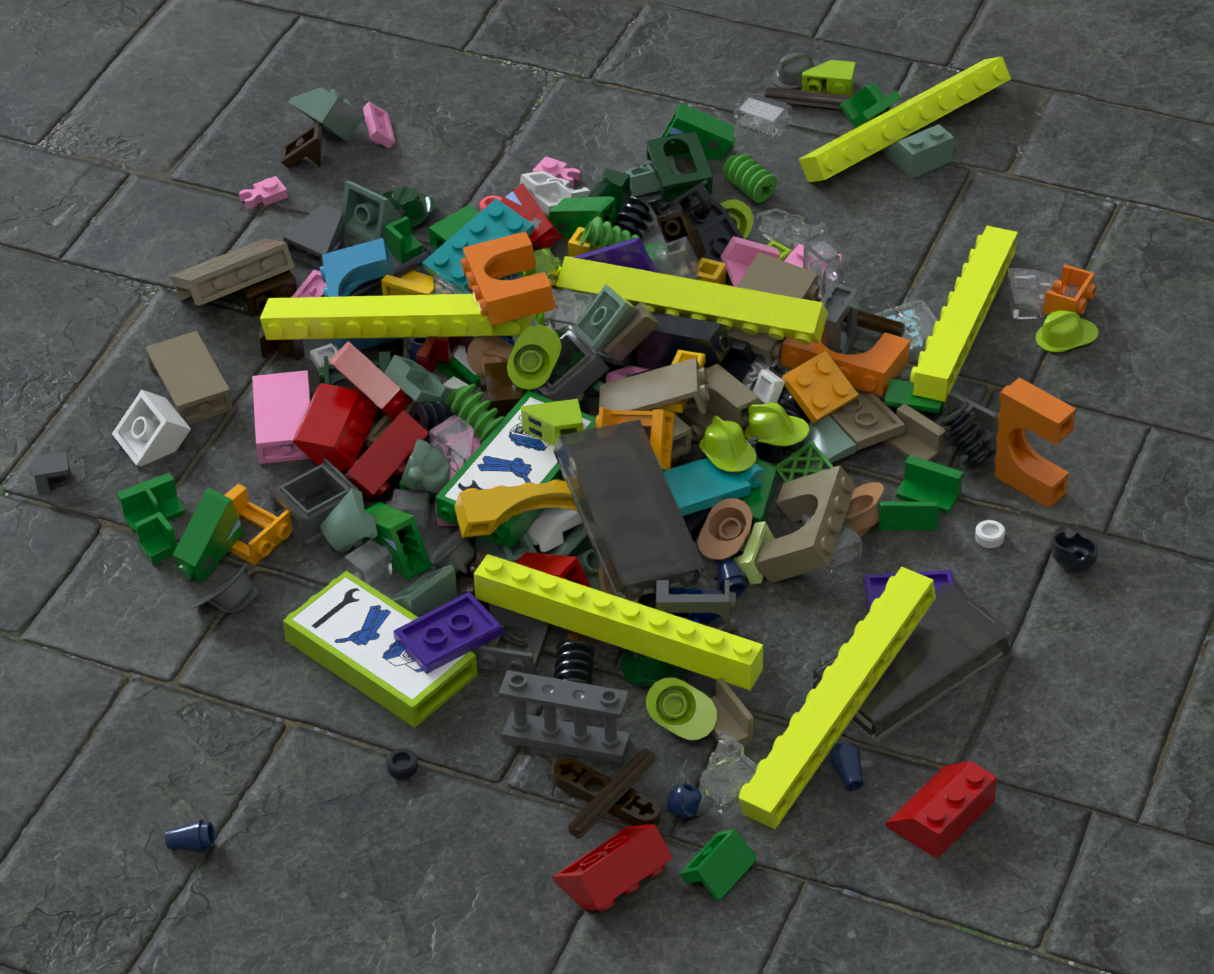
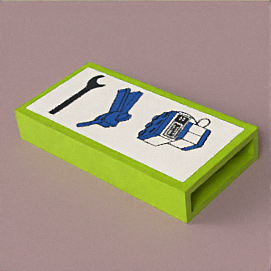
(351, 634)

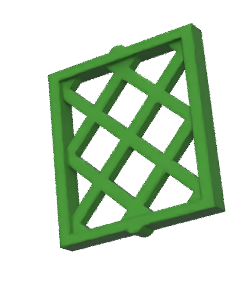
(795, 458)

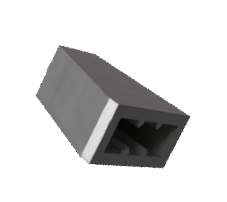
(315, 236)

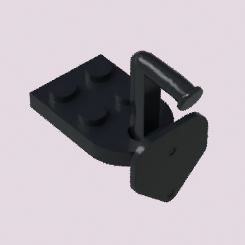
(709, 217)

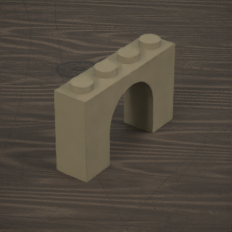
(727, 399)
(811, 547)

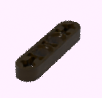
(586, 775)

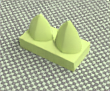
(746, 561)

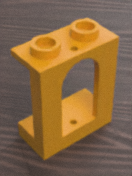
(661, 428)
(275, 528)

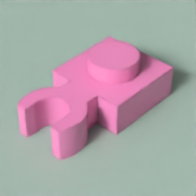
(558, 170)
(266, 191)

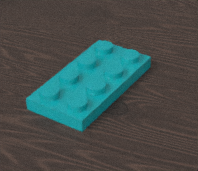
(490, 224)

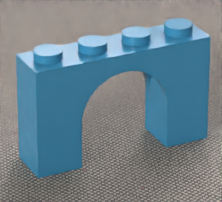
(351, 267)

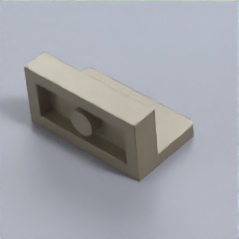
(633, 334)
(921, 436)
(731, 715)

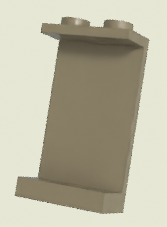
(190, 377)
(658, 388)

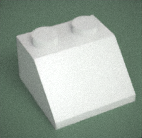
(150, 429)

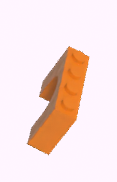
(506, 299)
(864, 371)
(1016, 461)

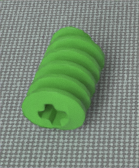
(750, 177)
(603, 235)
(473, 412)

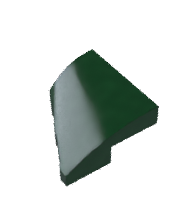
(615, 185)

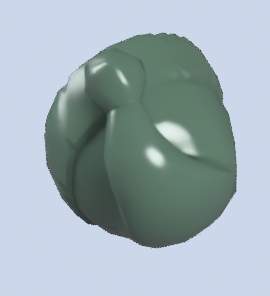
(426, 469)

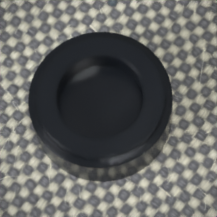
(402, 763)

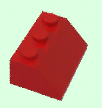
(335, 425)
(386, 456)
(945, 807)
(614, 867)

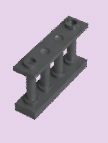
(564, 736)

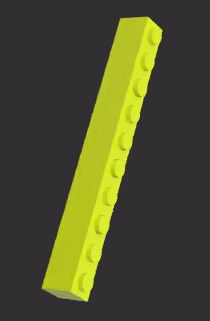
(904, 119)
(702, 300)
(964, 314)
(381, 317)
(619, 622)
(836, 698)

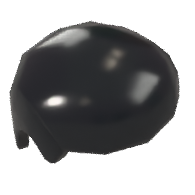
(1074, 551)

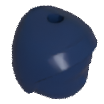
(684, 801)

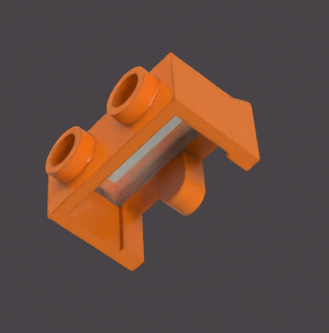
(1071, 291)

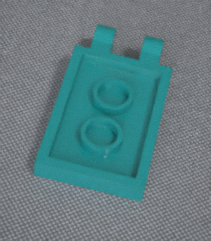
(704, 485)

